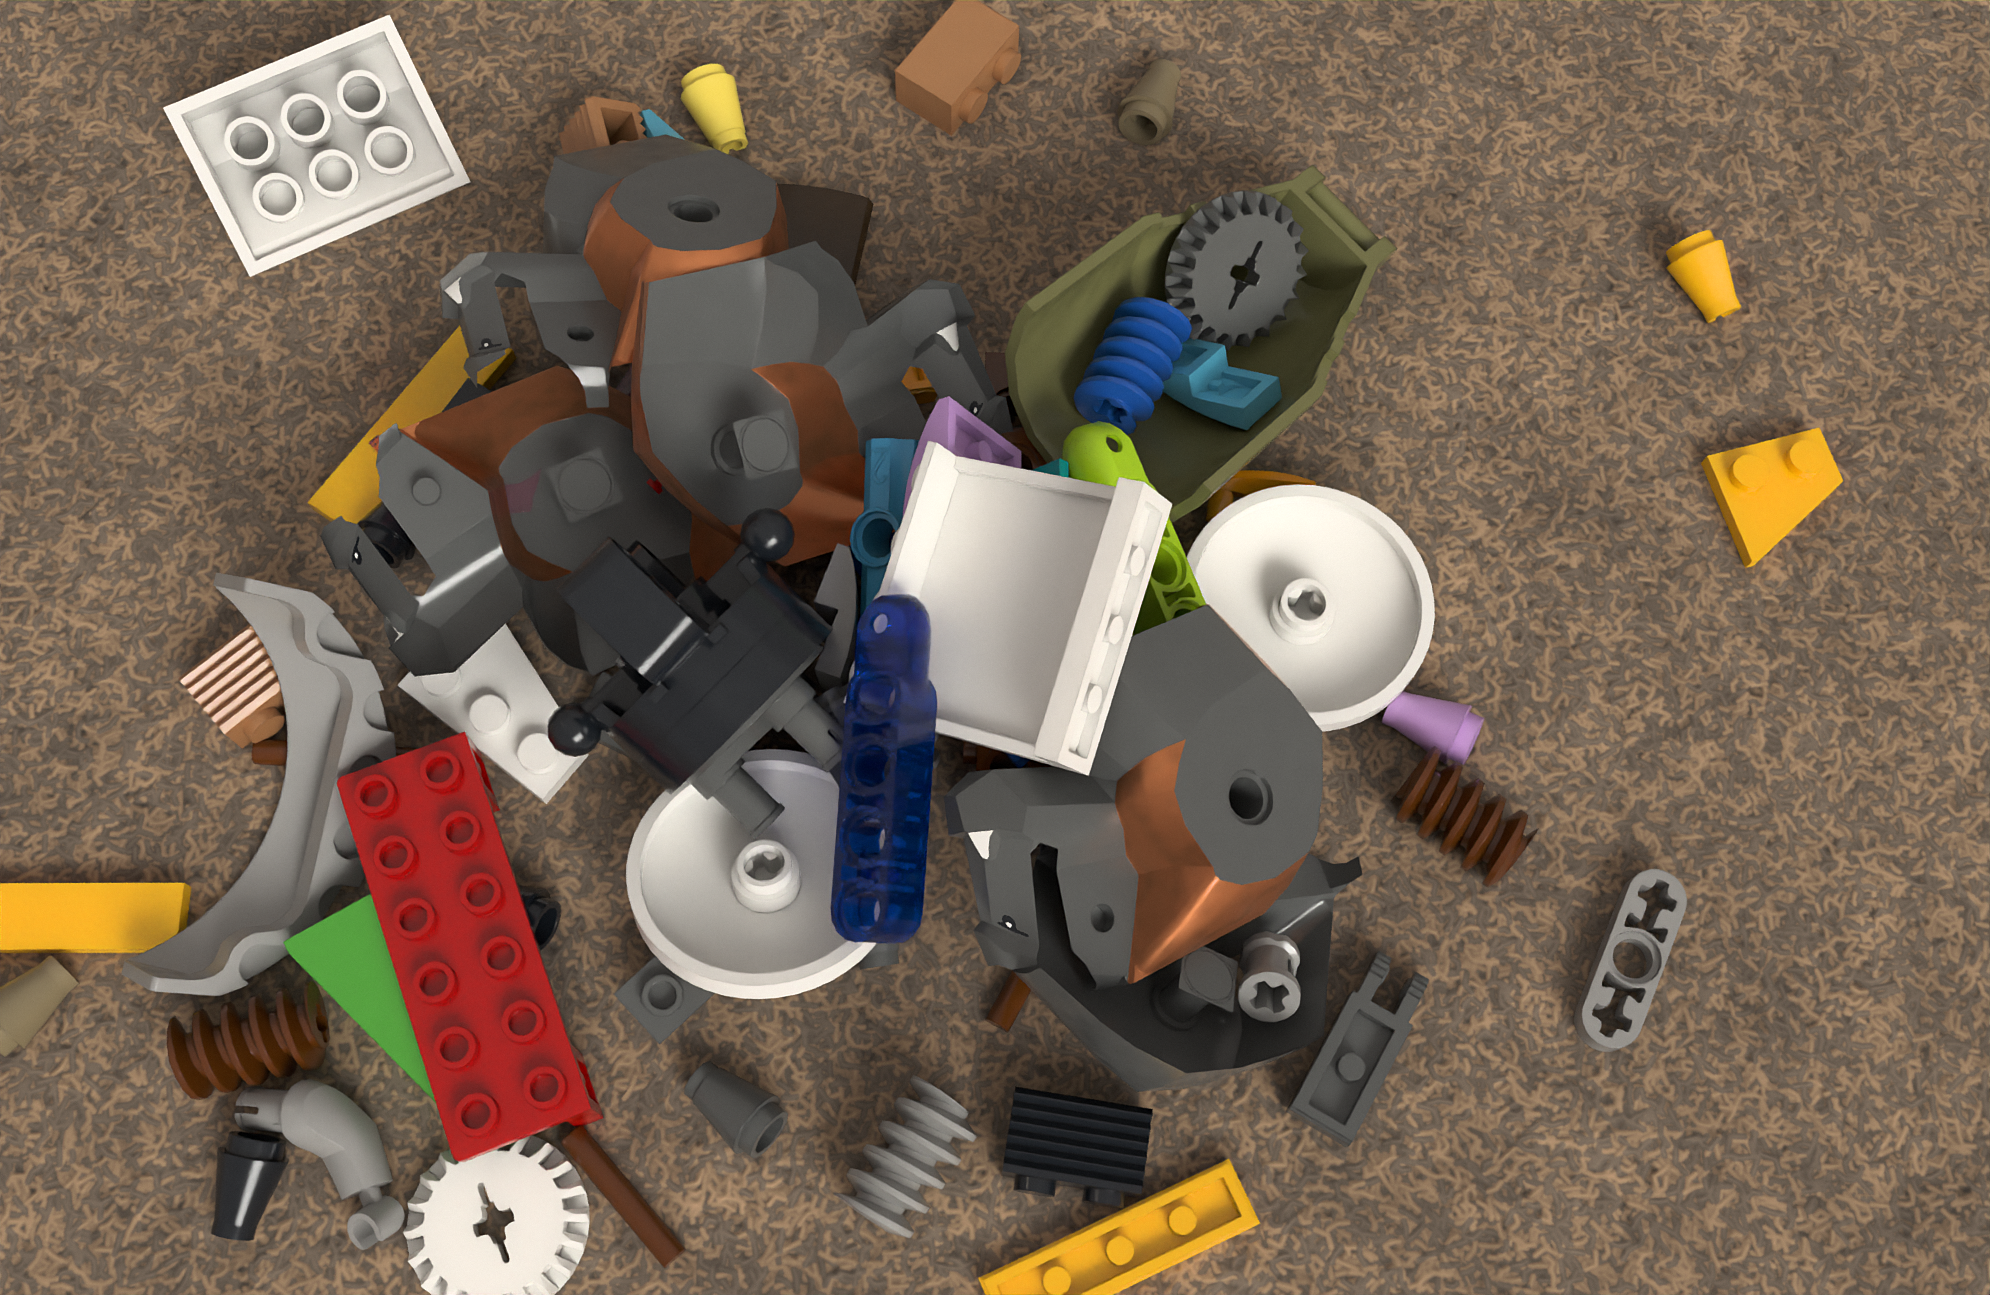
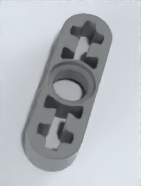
(1656, 952)

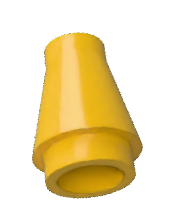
(1704, 274)

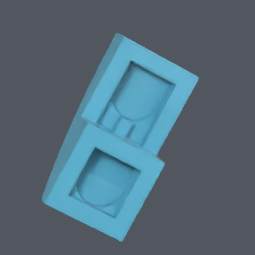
(1218, 390)

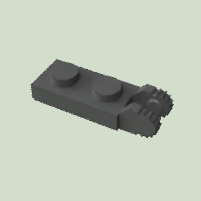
(1356, 1056)

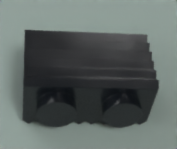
(1076, 1146)

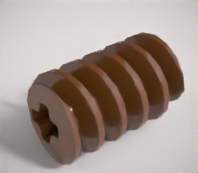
(1463, 817)
(249, 1046)

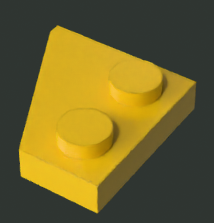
(1770, 488)

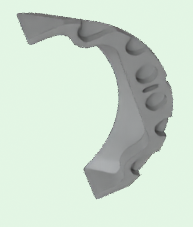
(309, 849)

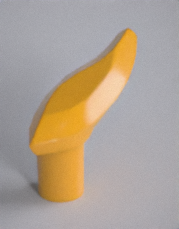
(1248, 482)

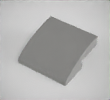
(839, 606)

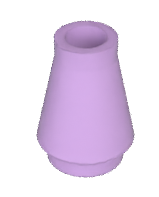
(1435, 723)

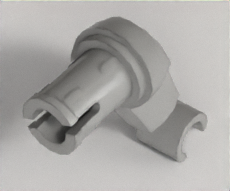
(346, 1140)

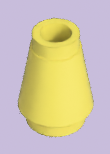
(715, 106)

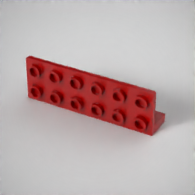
(464, 949)

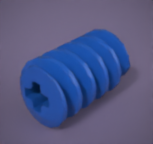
(1132, 363)

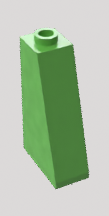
(355, 968)

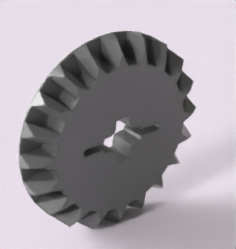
(1242, 231)

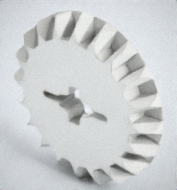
(541, 1241)

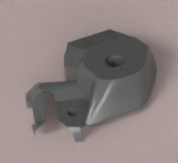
(1184, 1018)

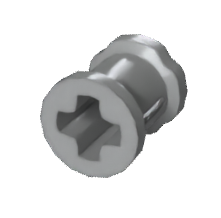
(1269, 981)

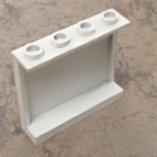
(1025, 598)

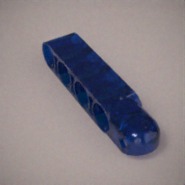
(901, 801)

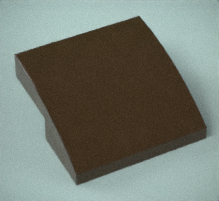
(831, 219)

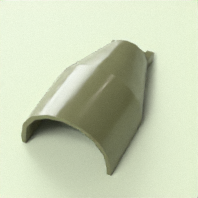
(1178, 447)

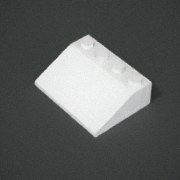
(317, 145)

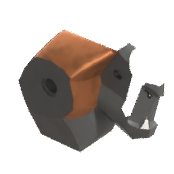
(608, 225)
(771, 382)
(451, 500)
(1178, 830)

